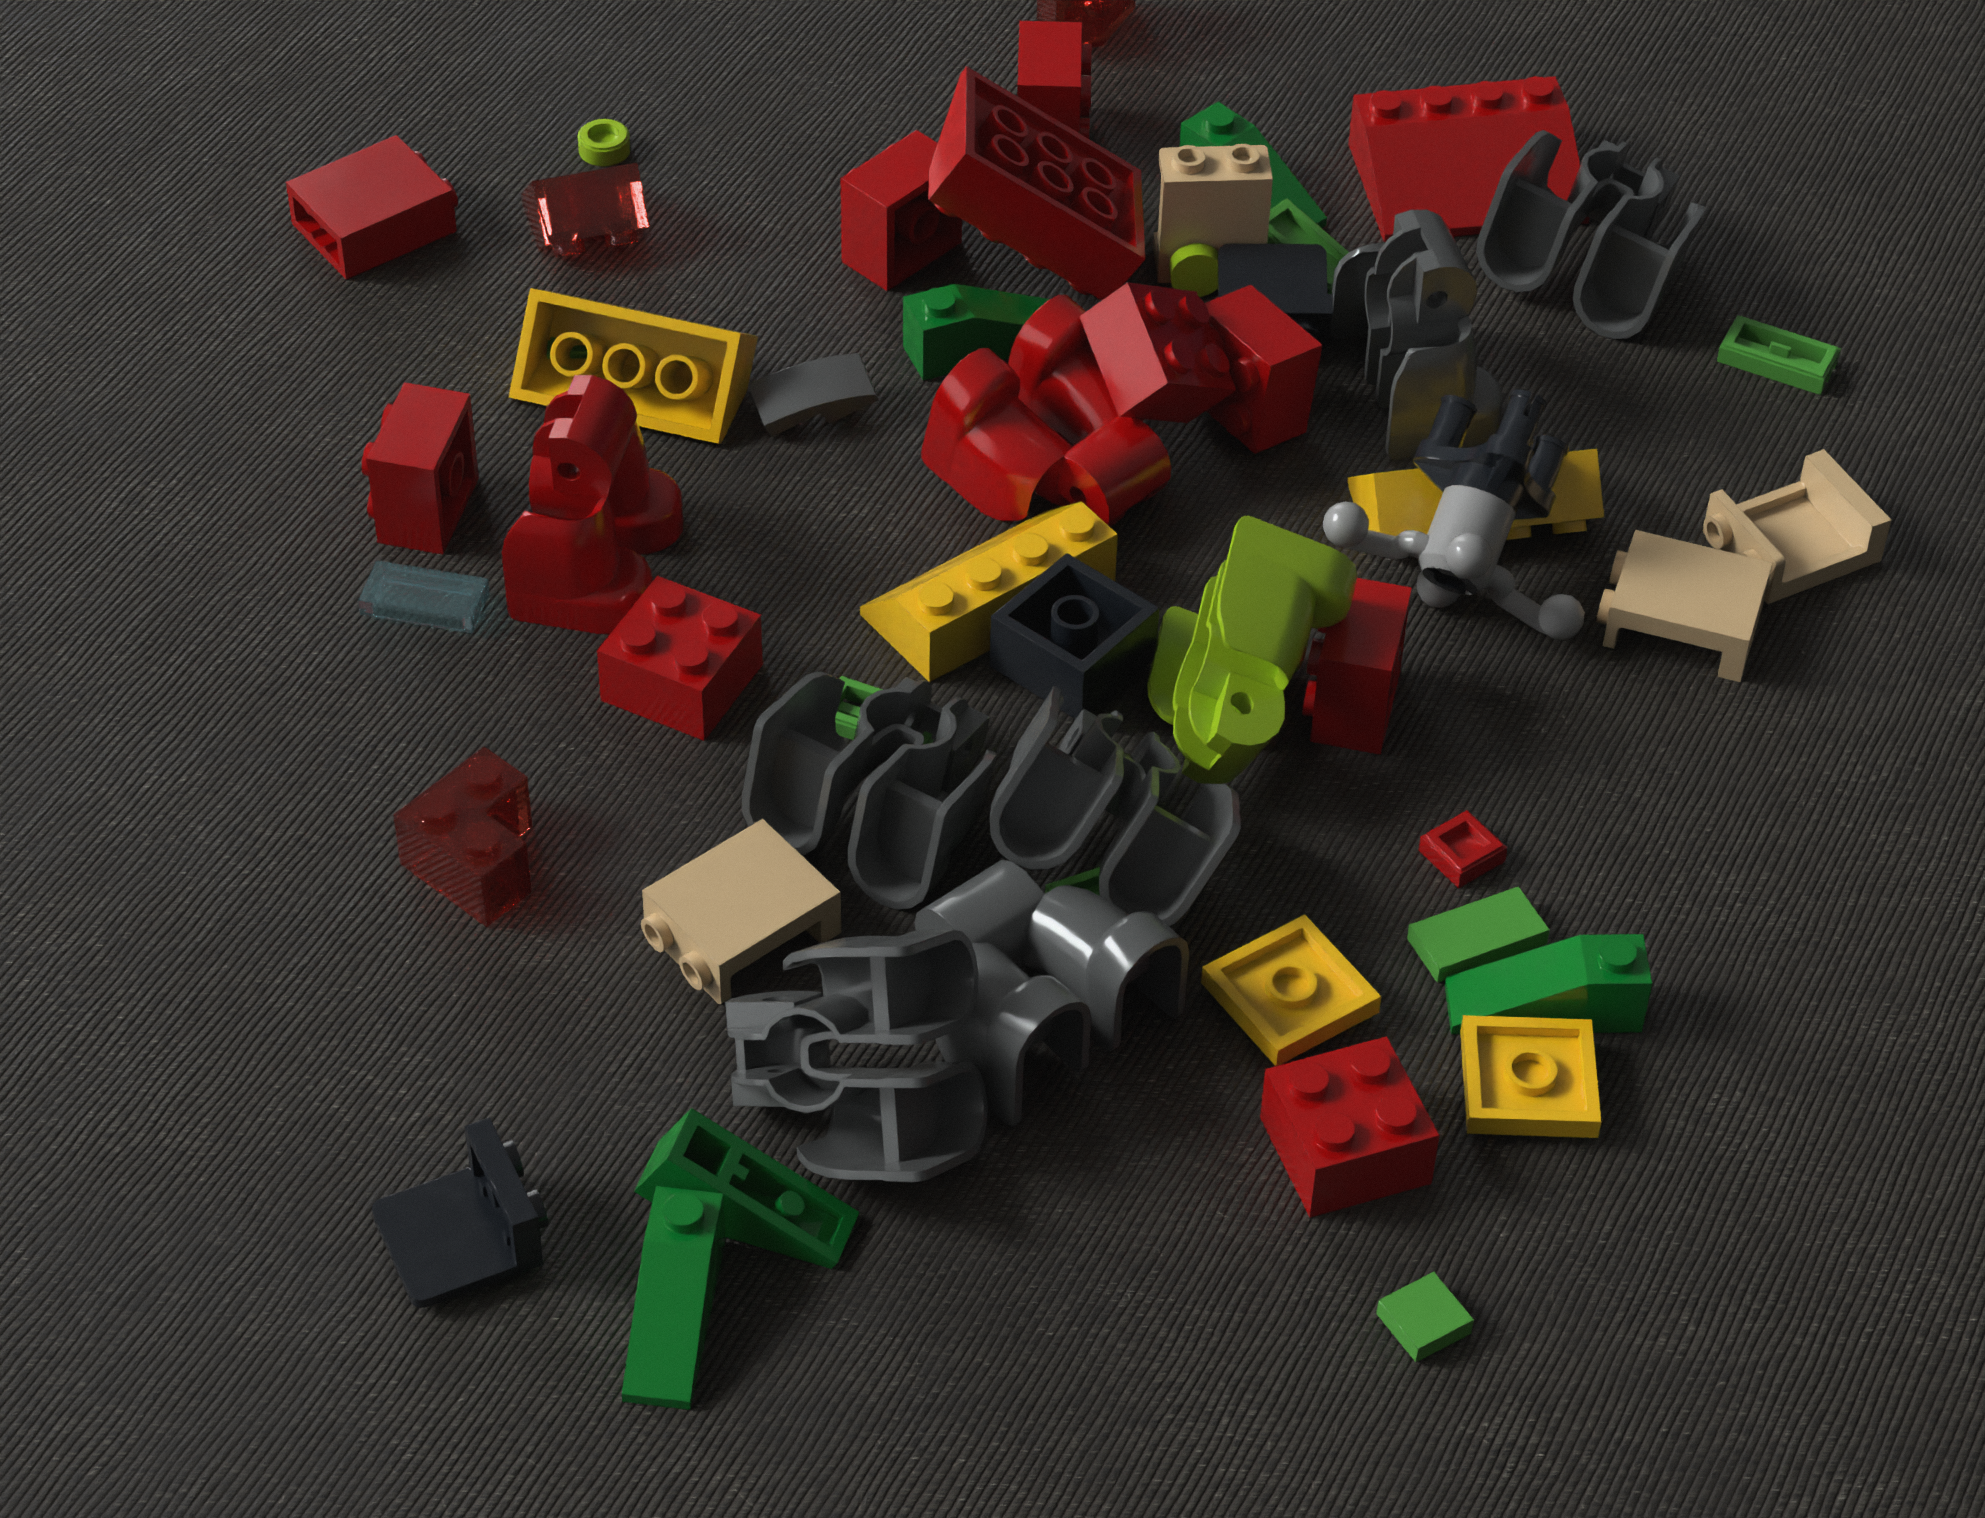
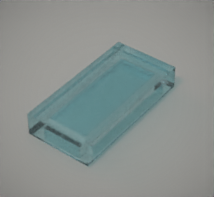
(424, 596)

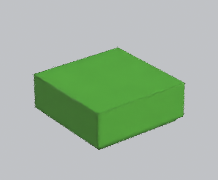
(1424, 1316)

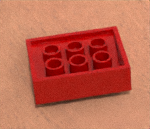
(1451, 145)
(1038, 187)

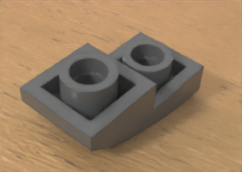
(824, 386)

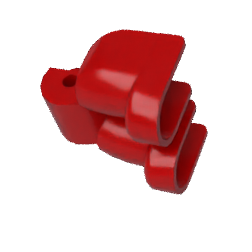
(1009, 427)
(592, 514)

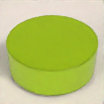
(604, 142)
(1195, 269)

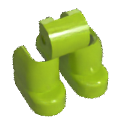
(1227, 666)

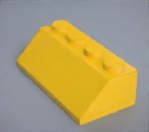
(674, 370)
(1409, 499)
(947, 612)

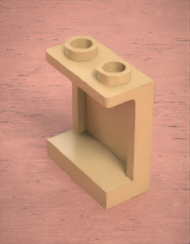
(1211, 199)
(1806, 528)
(1687, 597)
(738, 907)

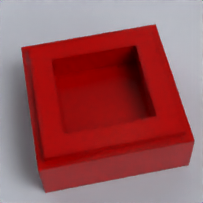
(1462, 849)

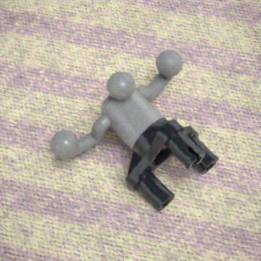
(1480, 500)

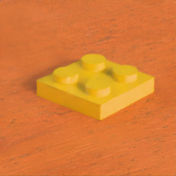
(1290, 990)
(1530, 1076)

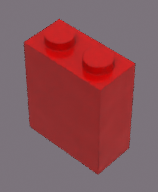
(372, 206)

